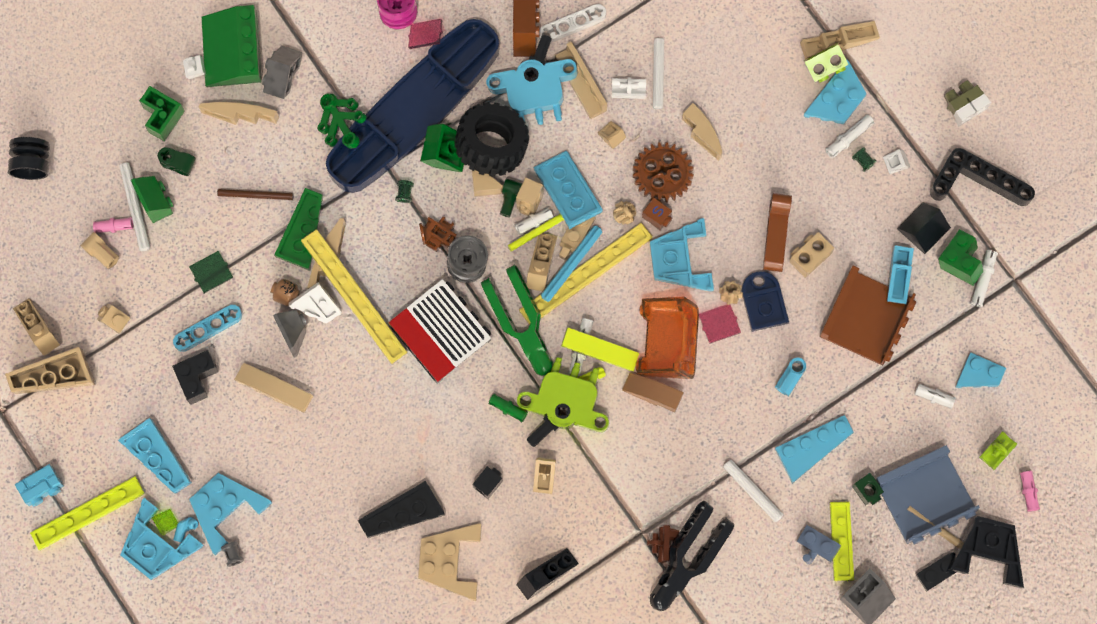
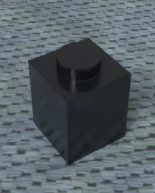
(488, 482)

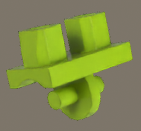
(998, 450)

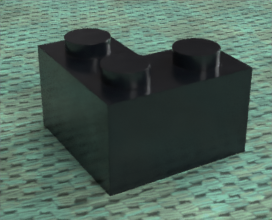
(190, 374)

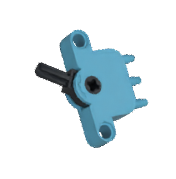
(539, 93)

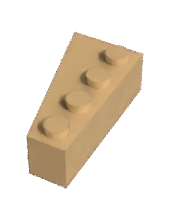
(54, 373)

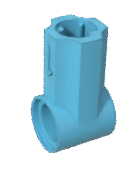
(790, 377)

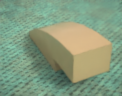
(702, 130)

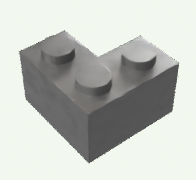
(280, 71)

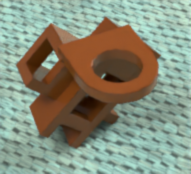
(437, 237)

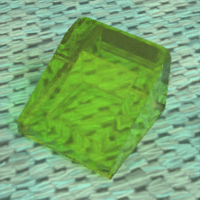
(165, 521)

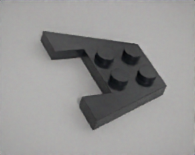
(992, 542)

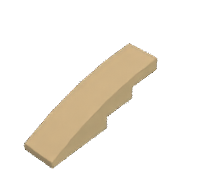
(846, 37)
(232, 112)
(335, 241)
(273, 387)

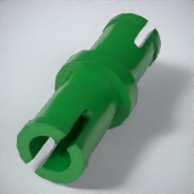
(508, 407)

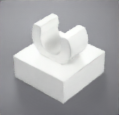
(194, 67)

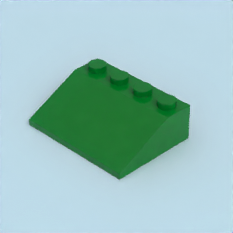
(231, 47)

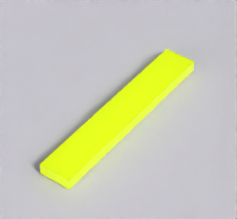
(87, 513)

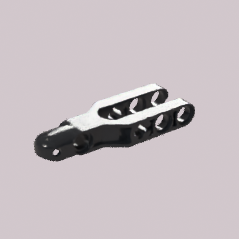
(676, 576)

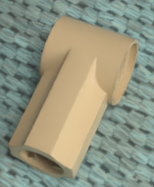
(96, 247)

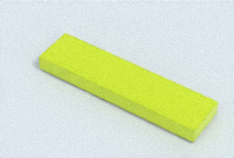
(600, 349)
(841, 533)

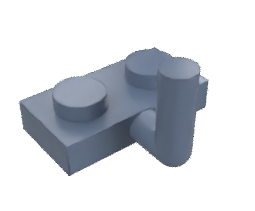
(817, 544)

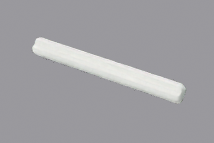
(134, 207)

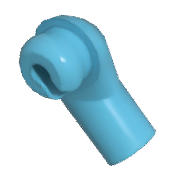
(184, 526)

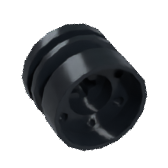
(28, 158)

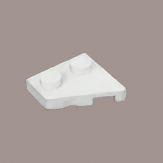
(316, 303)

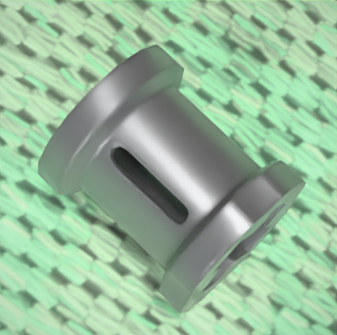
(232, 554)

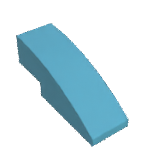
(900, 274)

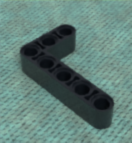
(980, 177)

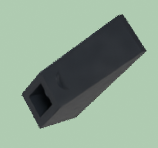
(546, 574)

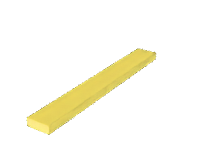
(594, 269)
(354, 296)

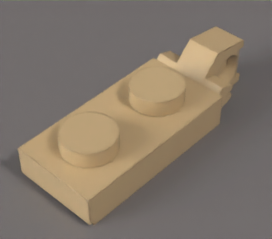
(573, 237)

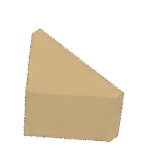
(485, 185)
(544, 475)

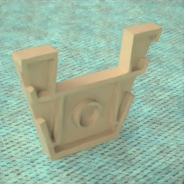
(440, 560)

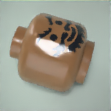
(284, 291)

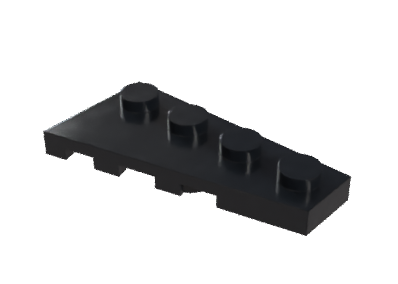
(406, 510)

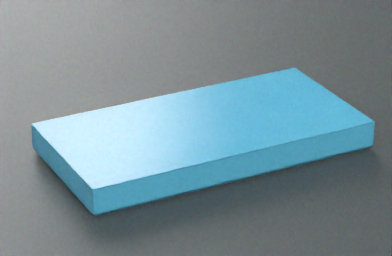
(568, 189)

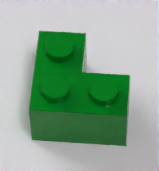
(164, 112)
(958, 258)

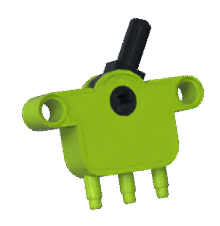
(564, 392)

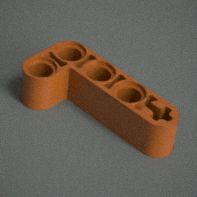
(777, 232)

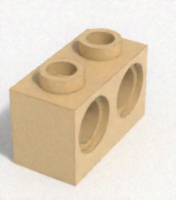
(529, 197)
(814, 257)

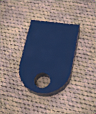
(764, 303)

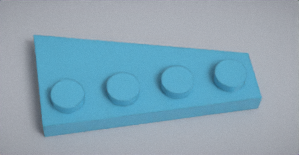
(155, 454)

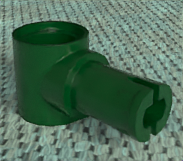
(510, 192)

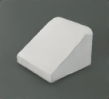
(896, 161)

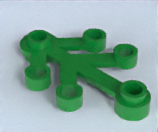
(329, 104)

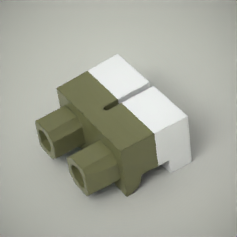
(967, 105)

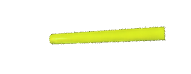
(534, 233)

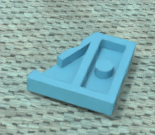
(980, 372)

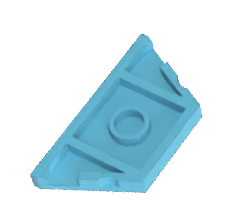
(838, 98)

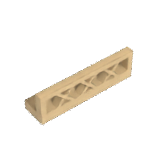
(583, 84)

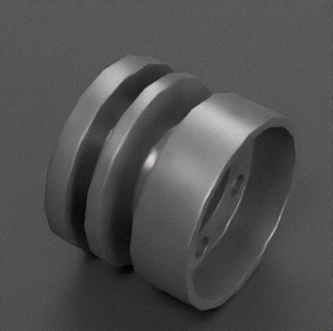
(466, 249)

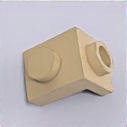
(113, 318)

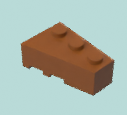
(525, 27)

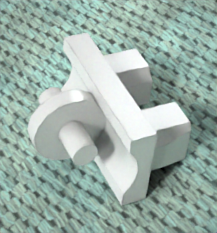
(629, 88)

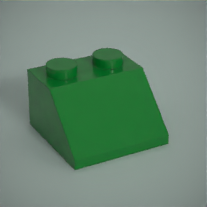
(440, 149)
(152, 197)

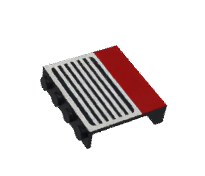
(440, 330)

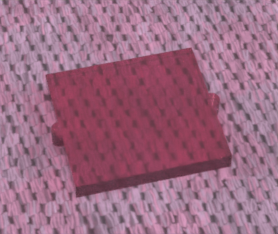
(425, 34)
(719, 323)

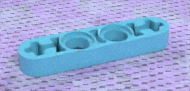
(206, 325)

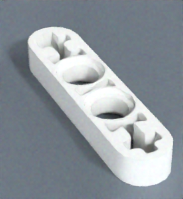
(570, 20)

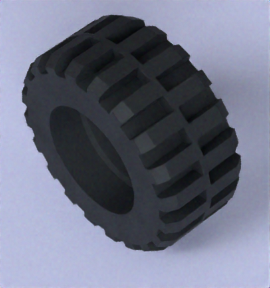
(484, 157)

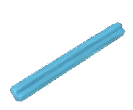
(571, 263)

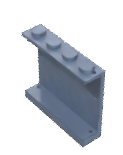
(932, 490)

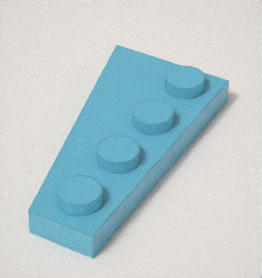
(808, 449)

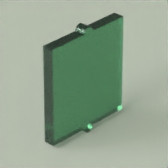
(211, 272)

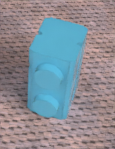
(39, 485)

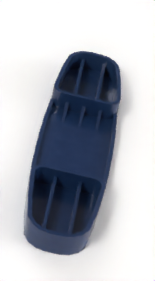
(413, 104)

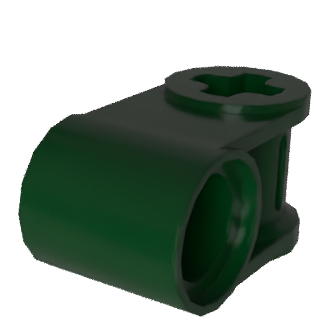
(178, 162)

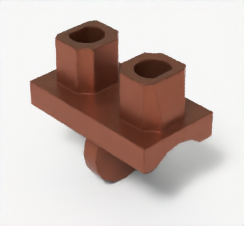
(661, 546)

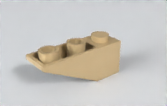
(541, 262)
(36, 327)

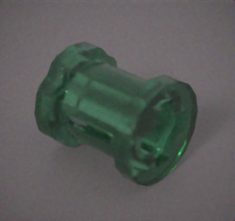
(864, 159)
(404, 191)

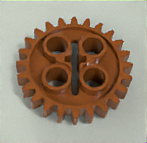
(670, 187)

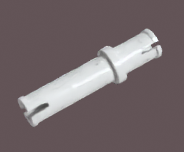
(854, 132)
(984, 279)
(586, 326)

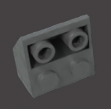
(868, 597)

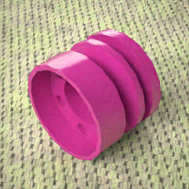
(397, 13)

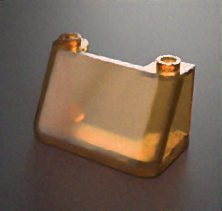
(669, 338)

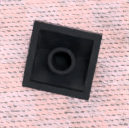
(925, 227)

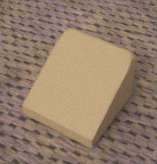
(612, 134)

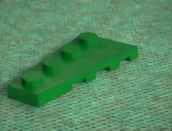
(302, 223)

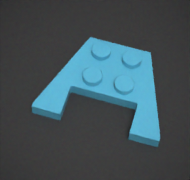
(672, 259)
(217, 501)
(149, 551)

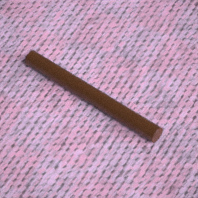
(255, 194)

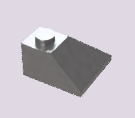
(292, 329)

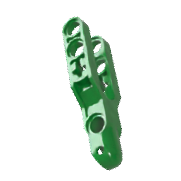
(530, 339)

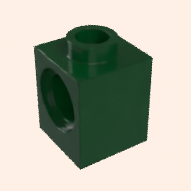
(868, 481)

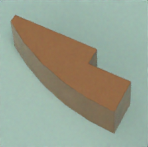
(653, 392)

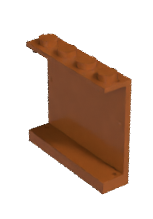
(865, 319)

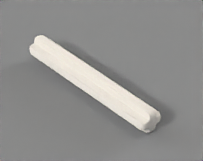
(658, 73)
(753, 491)

